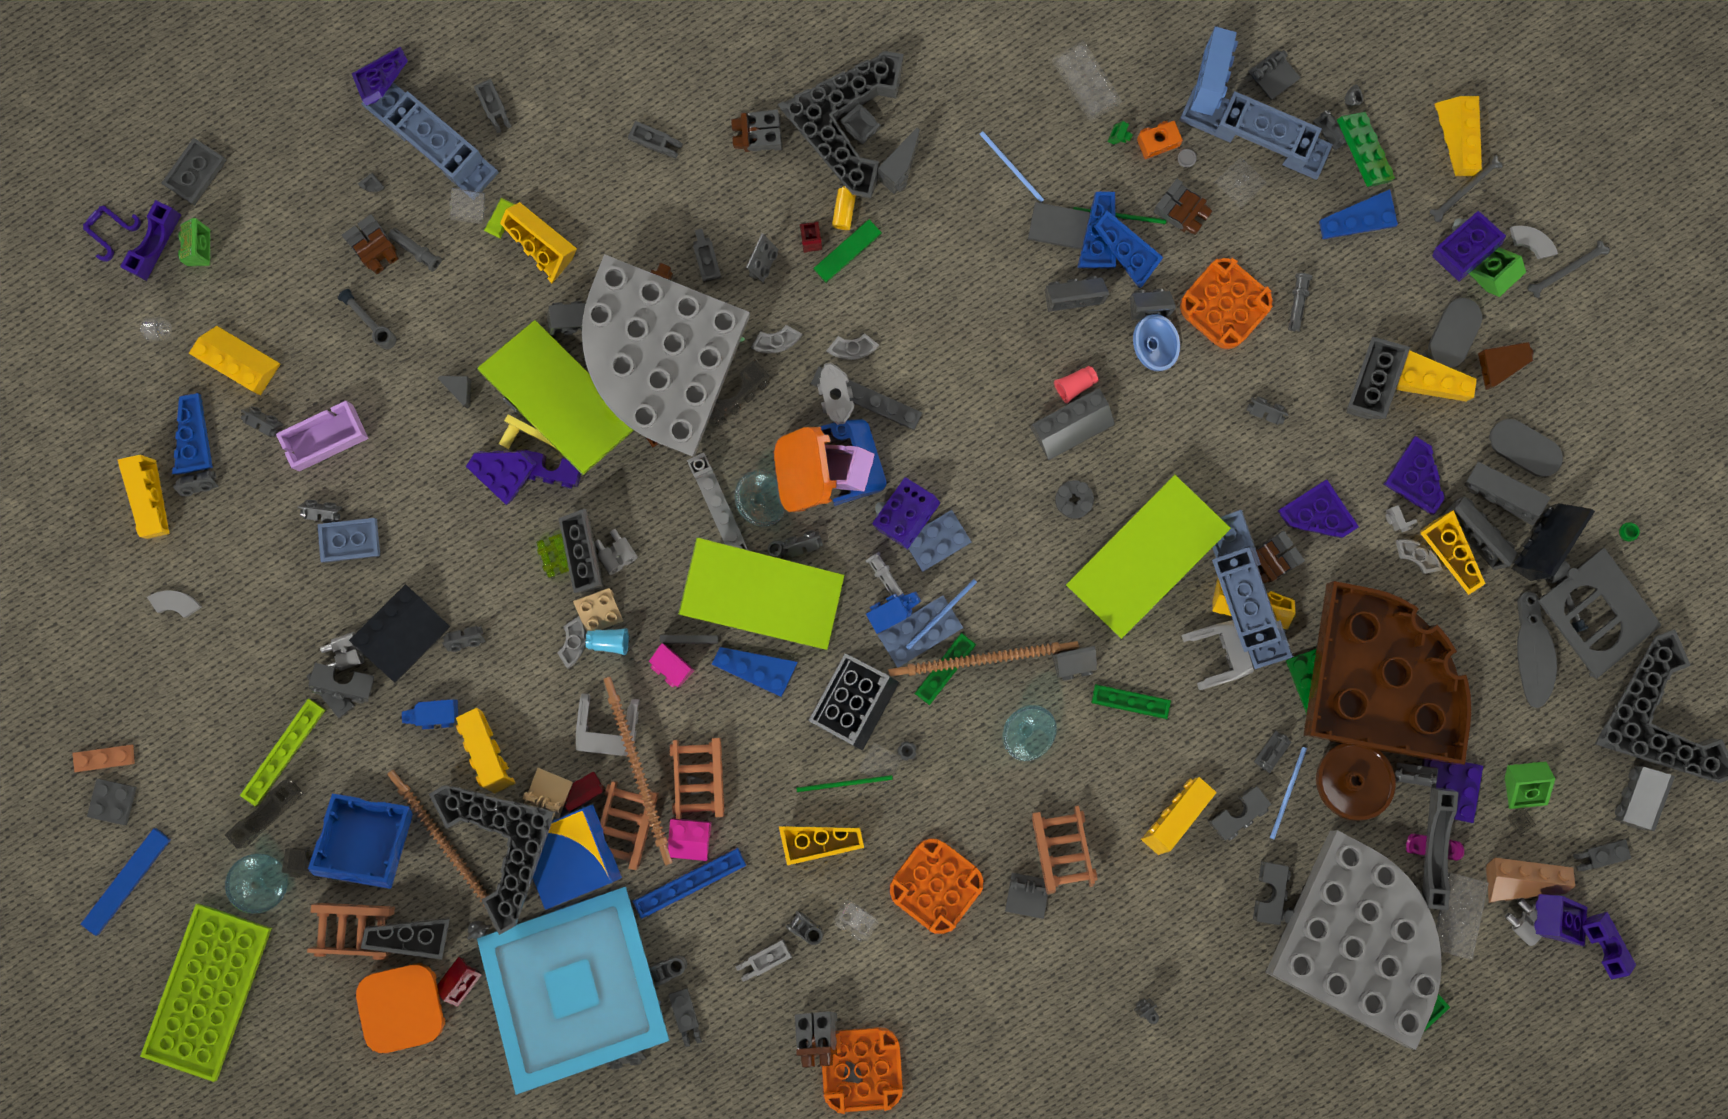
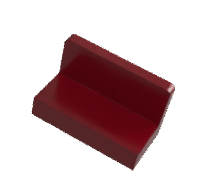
(584, 791)
(457, 982)

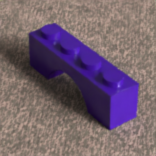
(161, 224)

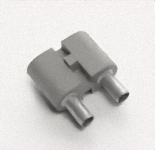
(617, 555)
(346, 654)
(1525, 926)

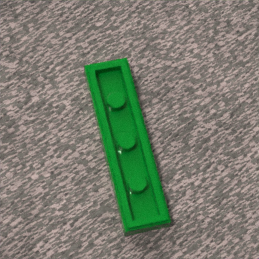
(847, 251)
(937, 680)
(1131, 701)

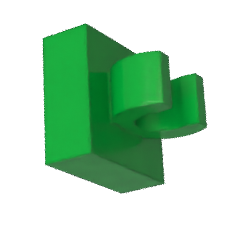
(1120, 133)

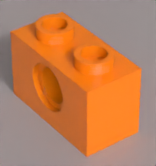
(1167, 131)

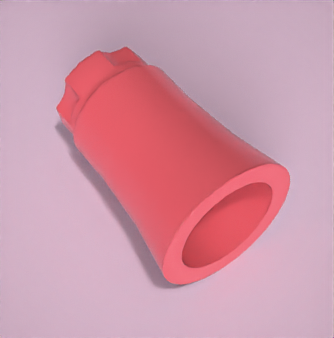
(1075, 383)

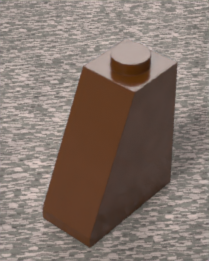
(1503, 362)

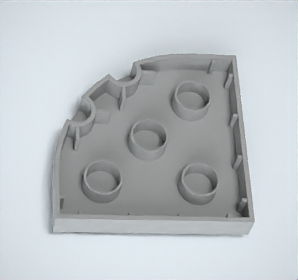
(658, 351)
(1363, 942)

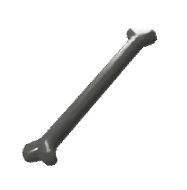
(1438, 213)
(1537, 288)

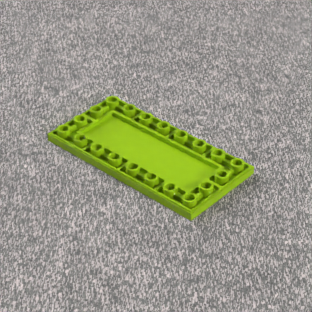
(555, 396)
(1148, 556)
(761, 594)

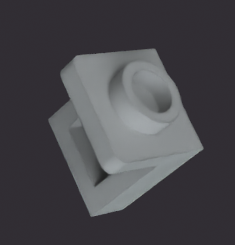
(1395, 517)

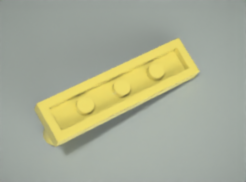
(513, 429)

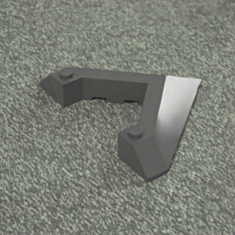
(818, 109)
(1630, 724)
(526, 834)

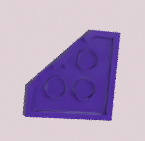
(378, 76)
(502, 471)
(1417, 477)
(1319, 512)
(1464, 780)

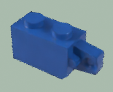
(893, 611)
(432, 713)

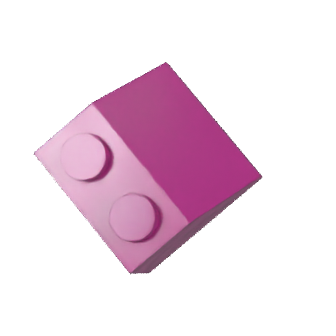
(670, 665)
(689, 839)

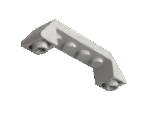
(716, 501)

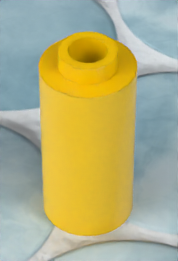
(843, 209)

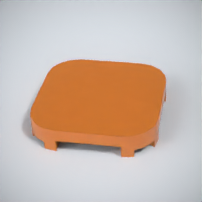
(1226, 303)
(803, 469)
(936, 886)
(400, 1008)
(879, 1061)

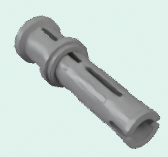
(882, 571)

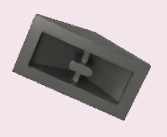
(460, 387)

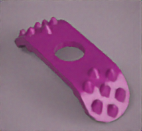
(1417, 845)

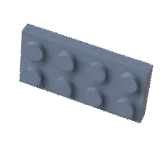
(901, 634)

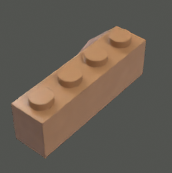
(1525, 880)

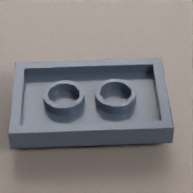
(348, 540)
(938, 541)

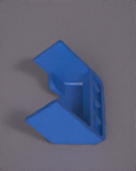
(860, 436)

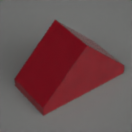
(810, 237)

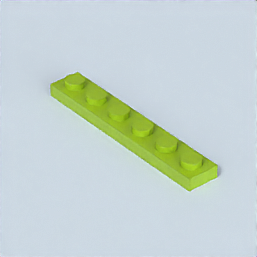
(283, 752)

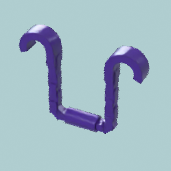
(95, 216)

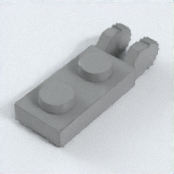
(765, 959)

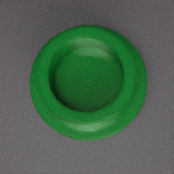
(1629, 531)

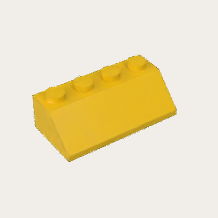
(235, 359)

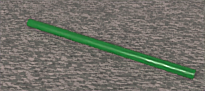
(1131, 217)
(844, 783)

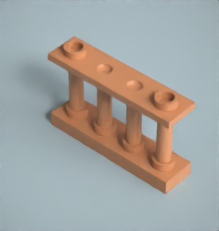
(715, 786)
(638, 838)
(1048, 862)
(343, 911)

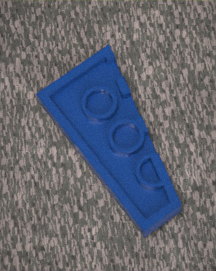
(1362, 217)
(1130, 250)
(1095, 251)
(192, 444)
(757, 669)

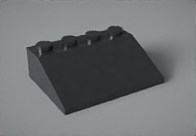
(1551, 541)
(399, 633)
(853, 701)

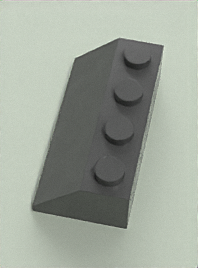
(1378, 379)
(1073, 424)
(1482, 535)
(581, 552)

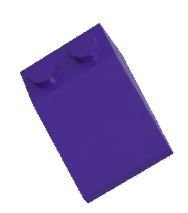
(1560, 919)

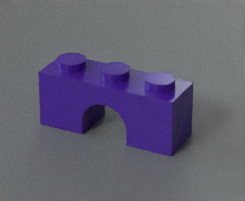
(565, 474)
(1616, 958)

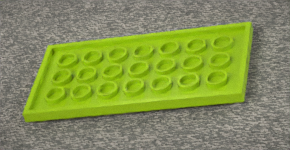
(206, 992)

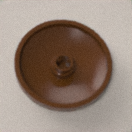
(1355, 782)

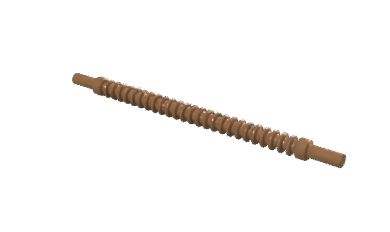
(1054, 648)
(404, 790)
(660, 841)

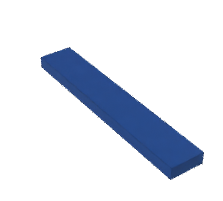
(125, 882)
(689, 883)

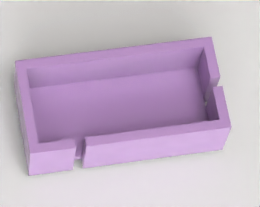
(322, 436)
(849, 466)

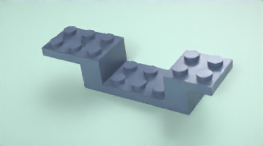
(1265, 127)
(433, 138)
(1246, 595)

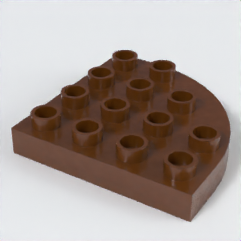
(1386, 679)

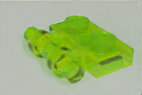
(558, 549)

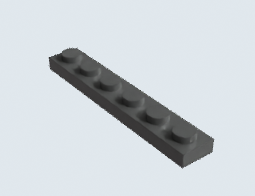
(878, 403)

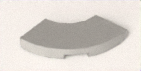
(1534, 240)
(776, 341)
(852, 349)
(1419, 554)
(175, 601)
(574, 642)

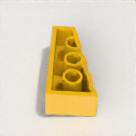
(1435, 379)
(145, 495)
(483, 751)
(1178, 816)

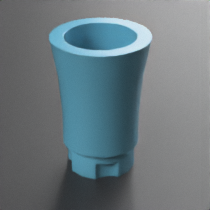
(608, 640)

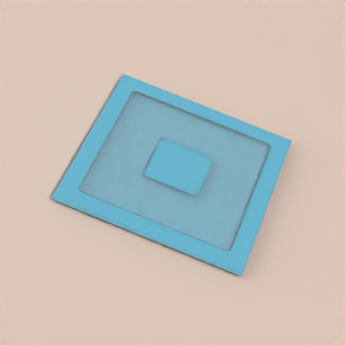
(572, 990)

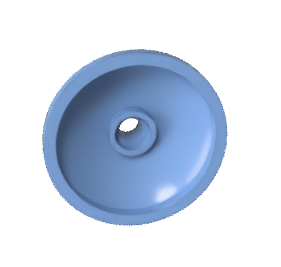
(1156, 342)

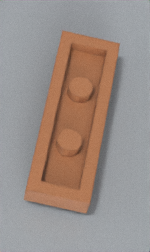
(103, 758)

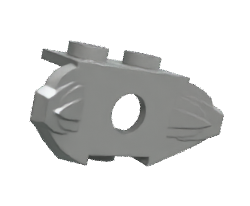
(834, 378)

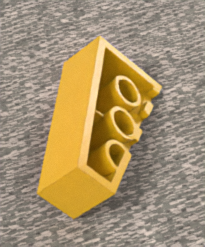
(1462, 133)
(539, 240)
(1451, 546)
(1282, 606)
(812, 843)

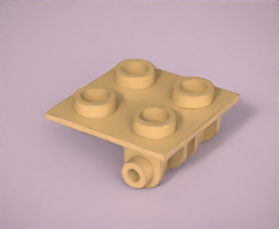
(598, 610)
(548, 791)

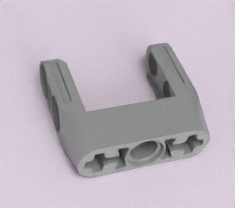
(1237, 659)
(602, 742)

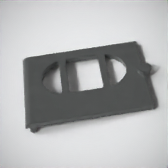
(1630, 610)

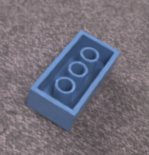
(1214, 71)

